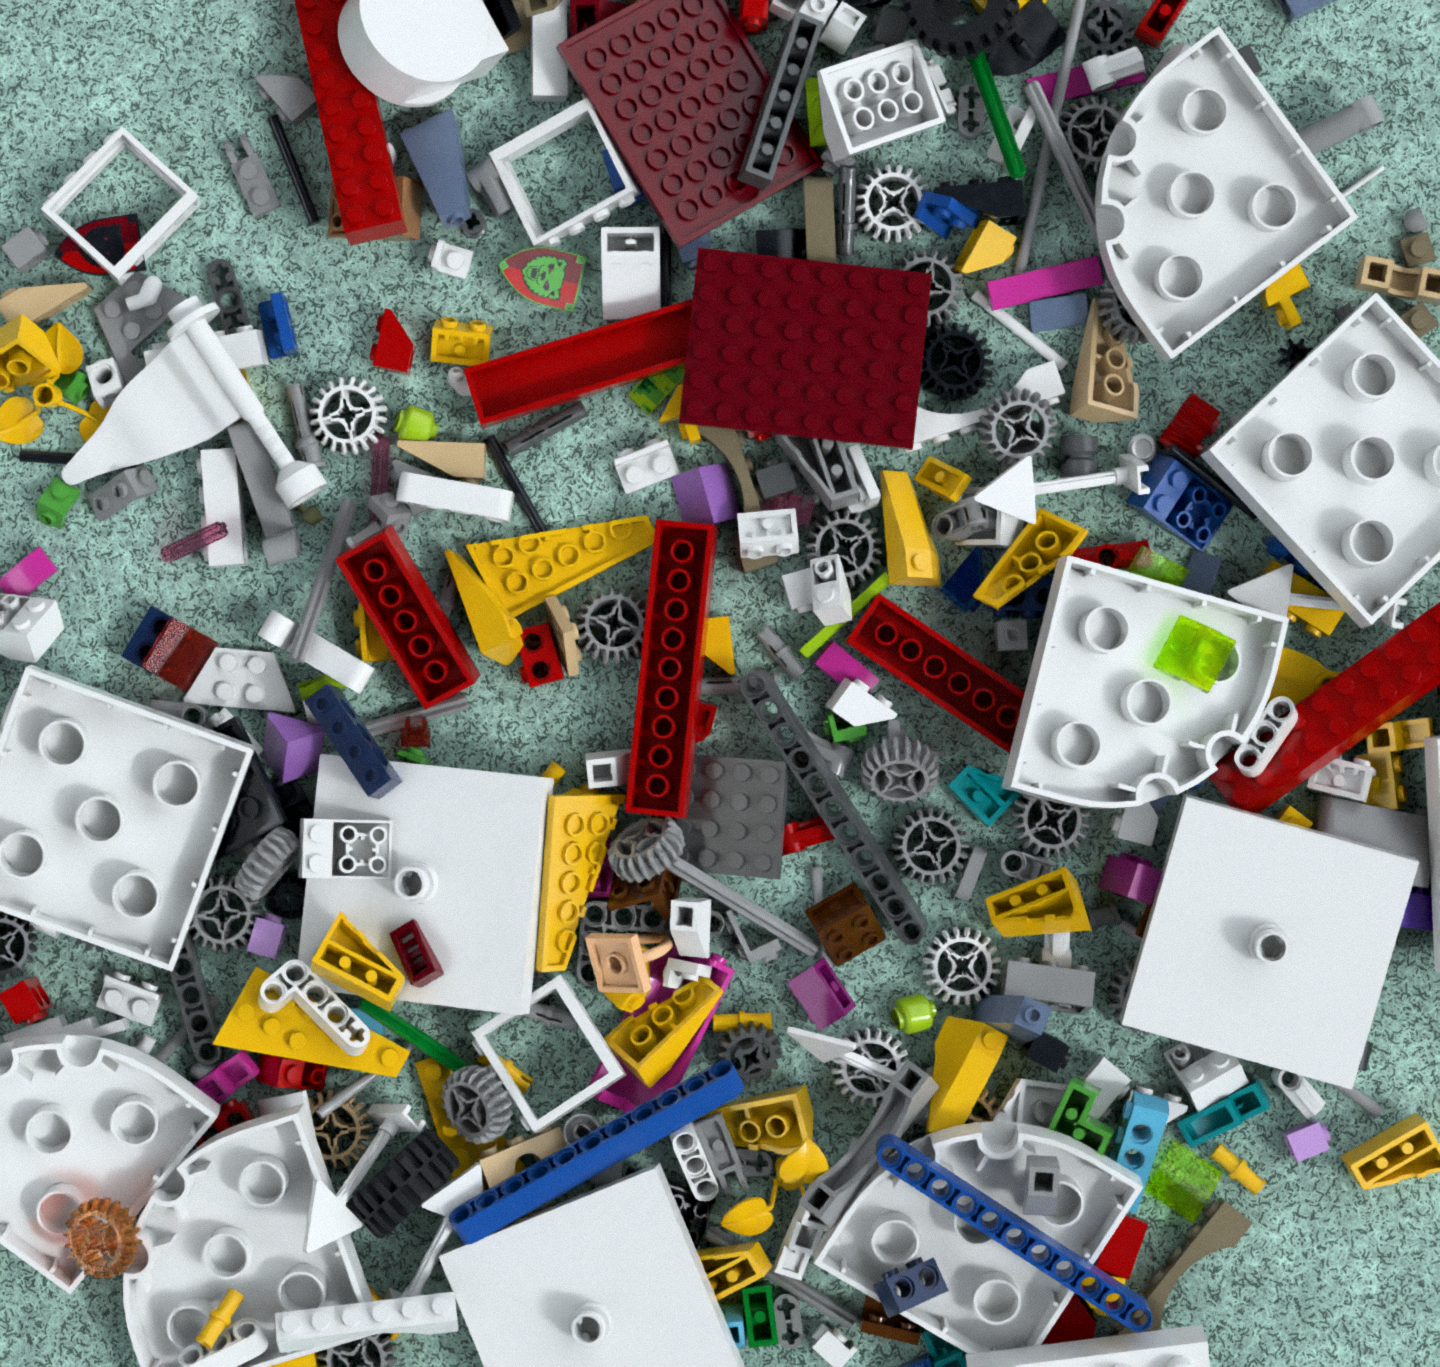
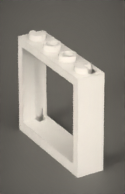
(539, 135)
(93, 165)
(591, 1032)

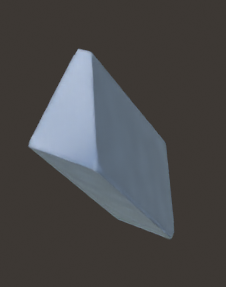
(1058, 312)
(1202, 572)

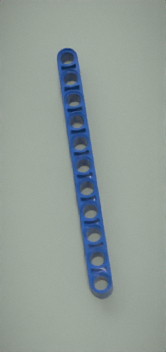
(596, 1152)
(1020, 1245)

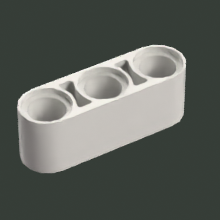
(1266, 750)
(696, 1170)
(232, 1348)

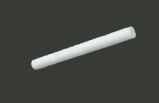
(1018, 329)

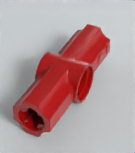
(1122, 553)
(805, 834)

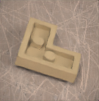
(565, 633)

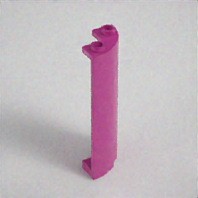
(630, 1091)

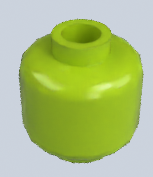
(415, 424)
(913, 1013)

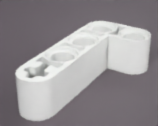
(455, 496)
(320, 654)
(316, 1011)

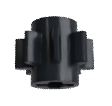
(1296, 348)

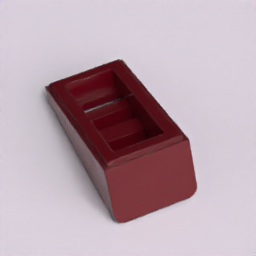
(407, 959)

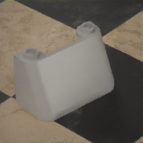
(1377, 827)

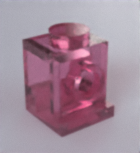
(803, 510)

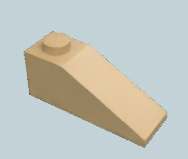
(41, 302)
(456, 459)

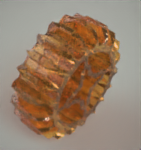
(114, 1239)

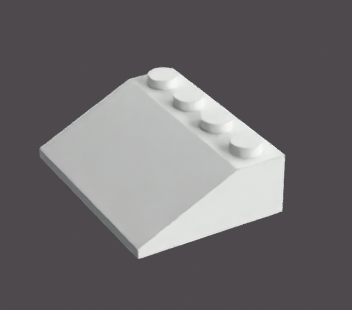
(877, 99)

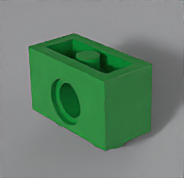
(759, 1314)

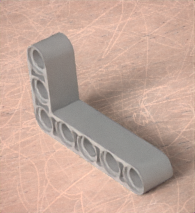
(280, 532)
(610, 922)

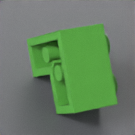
(1074, 1120)

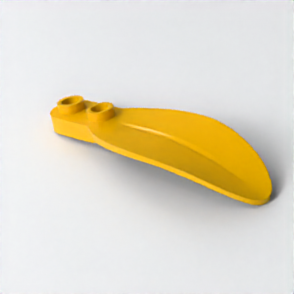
(1298, 676)

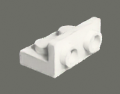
(1021, 124)
(646, 466)
(869, 492)
(768, 533)
(1344, 779)
(130, 998)

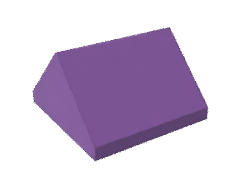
(706, 495)
(292, 747)

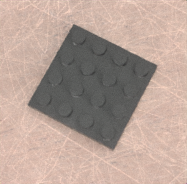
(736, 816)

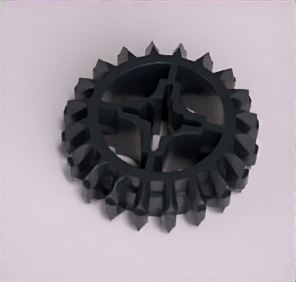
(962, 373)

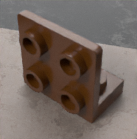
(658, 890)
(845, 924)
(897, 1327)

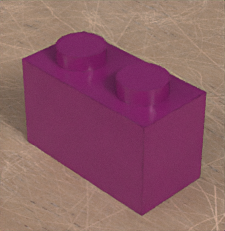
(1130, 877)
(821, 994)

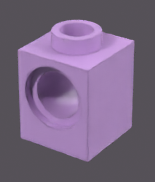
(267, 936)
(1306, 1140)

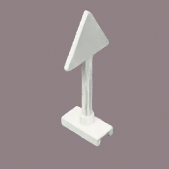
(1016, 492)
(1273, 594)
(829, 1048)
(443, 1201)
(328, 1212)

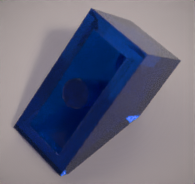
(964, 583)

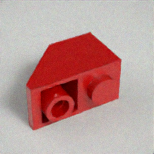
(394, 348)
(291, 1073)

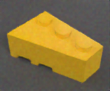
(1040, 906)
(357, 965)
(1395, 1155)
(734, 1266)

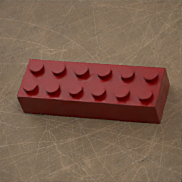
(408, 617)

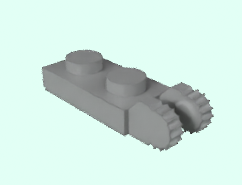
(252, 179)
(720, 1151)

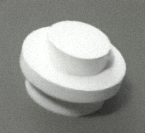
(1142, 447)

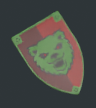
(545, 276)

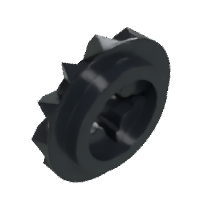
(279, 905)

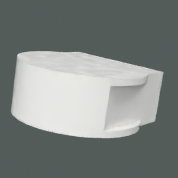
(418, 48)

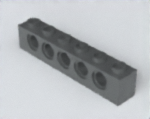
(780, 101)

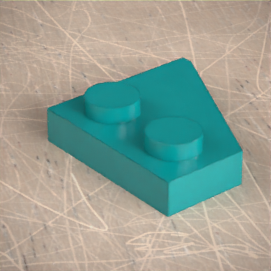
(982, 794)

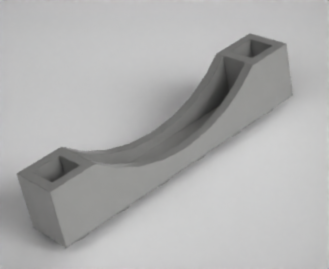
(838, 1186)

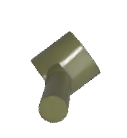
(311, 515)

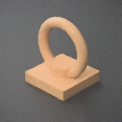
(621, 962)

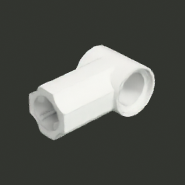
(1105, 71)
(1056, 949)
(1299, 1093)

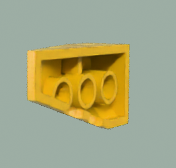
(25, 355)
(909, 545)
(1030, 557)
(492, 624)
(658, 1036)
(962, 1065)
(770, 1121)

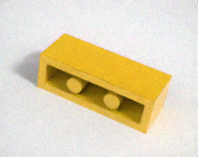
(1317, 620)

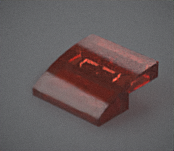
(179, 654)

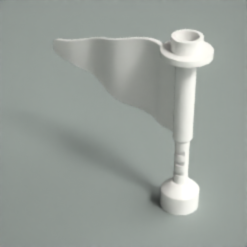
(183, 401)

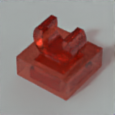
(415, 736)

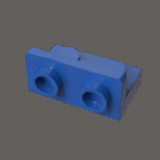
(944, 212)
(278, 326)

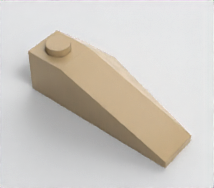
(1103, 376)

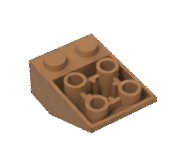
(411, 200)

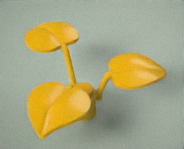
(18, 414)
(792, 1171)

